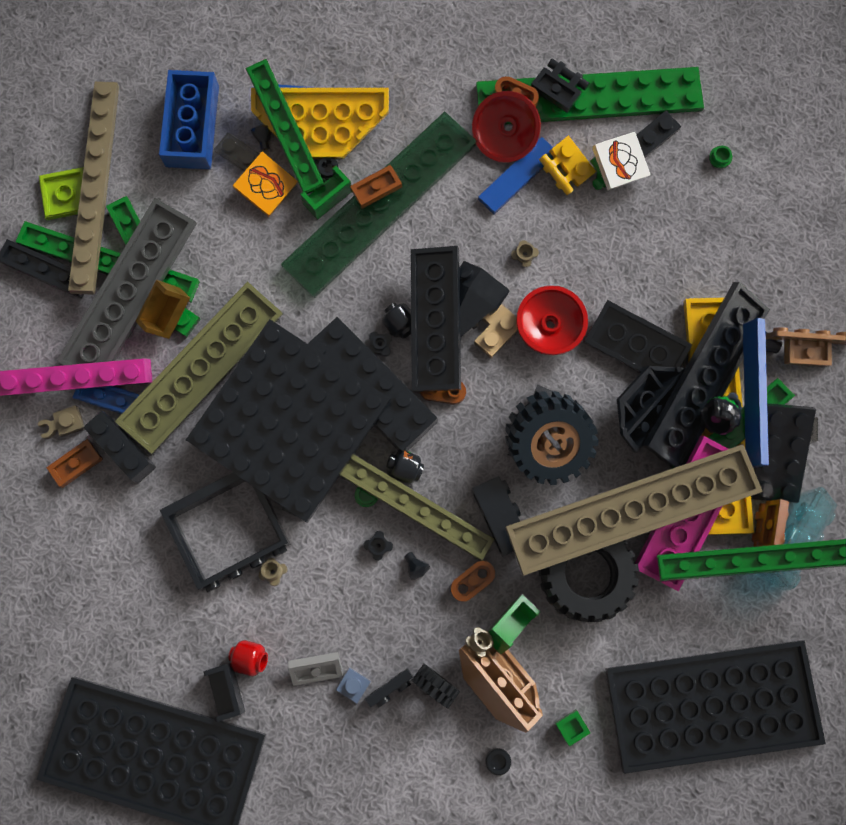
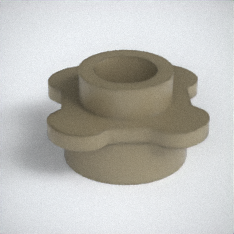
(526, 247)
(267, 567)
(483, 637)

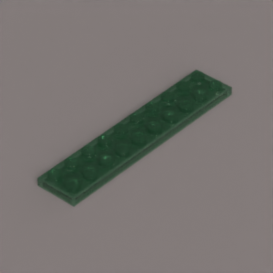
(355, 229)

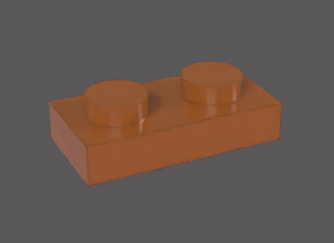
(376, 186)
(74, 463)

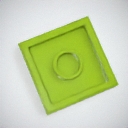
(61, 193)

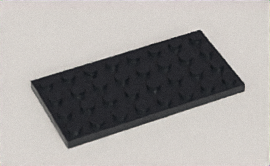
(714, 706)
(151, 756)

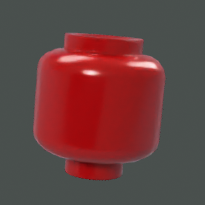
(248, 658)

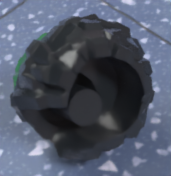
(721, 415)

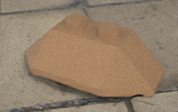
(502, 687)

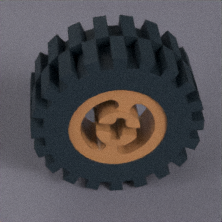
(564, 421)

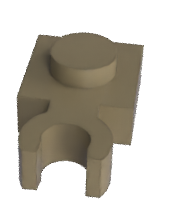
(65, 422)

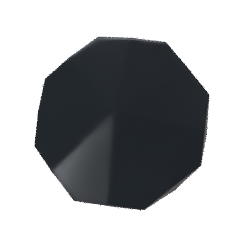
(262, 135)
(416, 567)

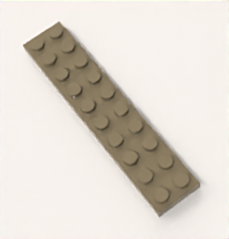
(633, 509)

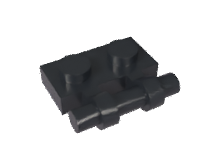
(558, 90)

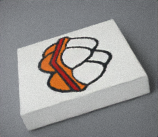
(621, 160)

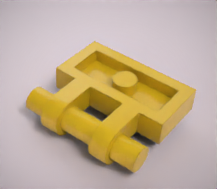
(571, 161)

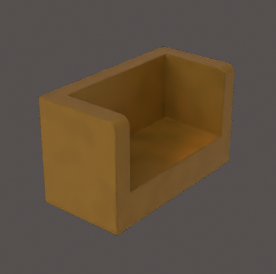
(162, 309)

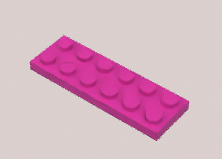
(683, 535)

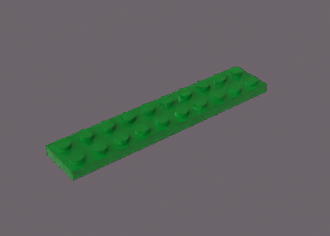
(622, 94)

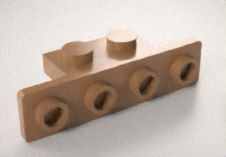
(807, 347)

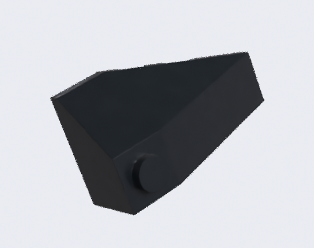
(478, 296)

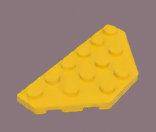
(331, 118)

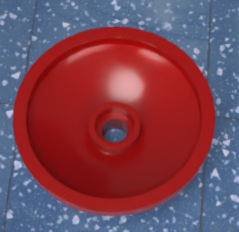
(490, 129)
(559, 307)

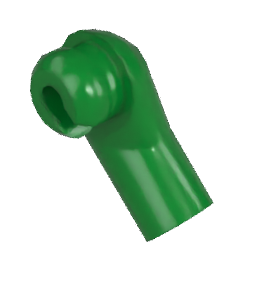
(597, 183)

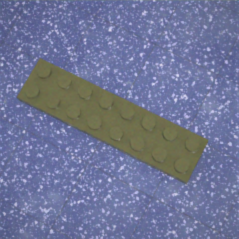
(198, 368)

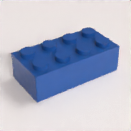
(189, 119)

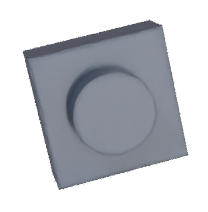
(353, 685)

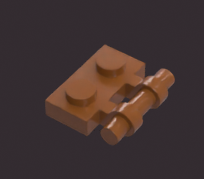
(771, 523)

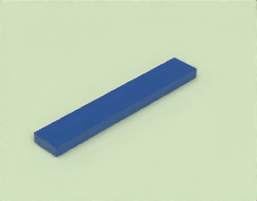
(755, 392)

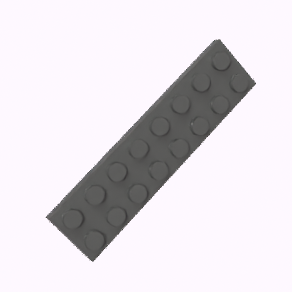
(127, 286)

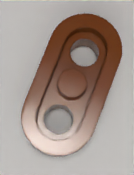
(512, 84)
(445, 396)
(473, 581)

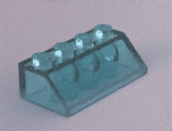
(804, 525)

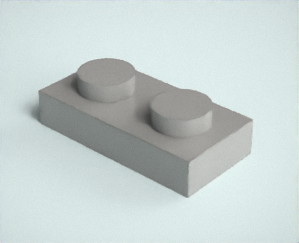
(315, 668)

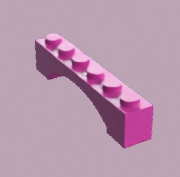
(75, 376)

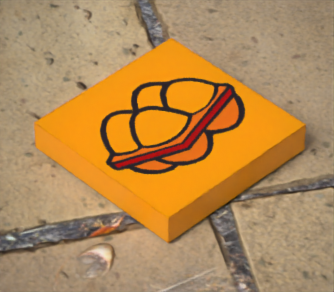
(265, 184)

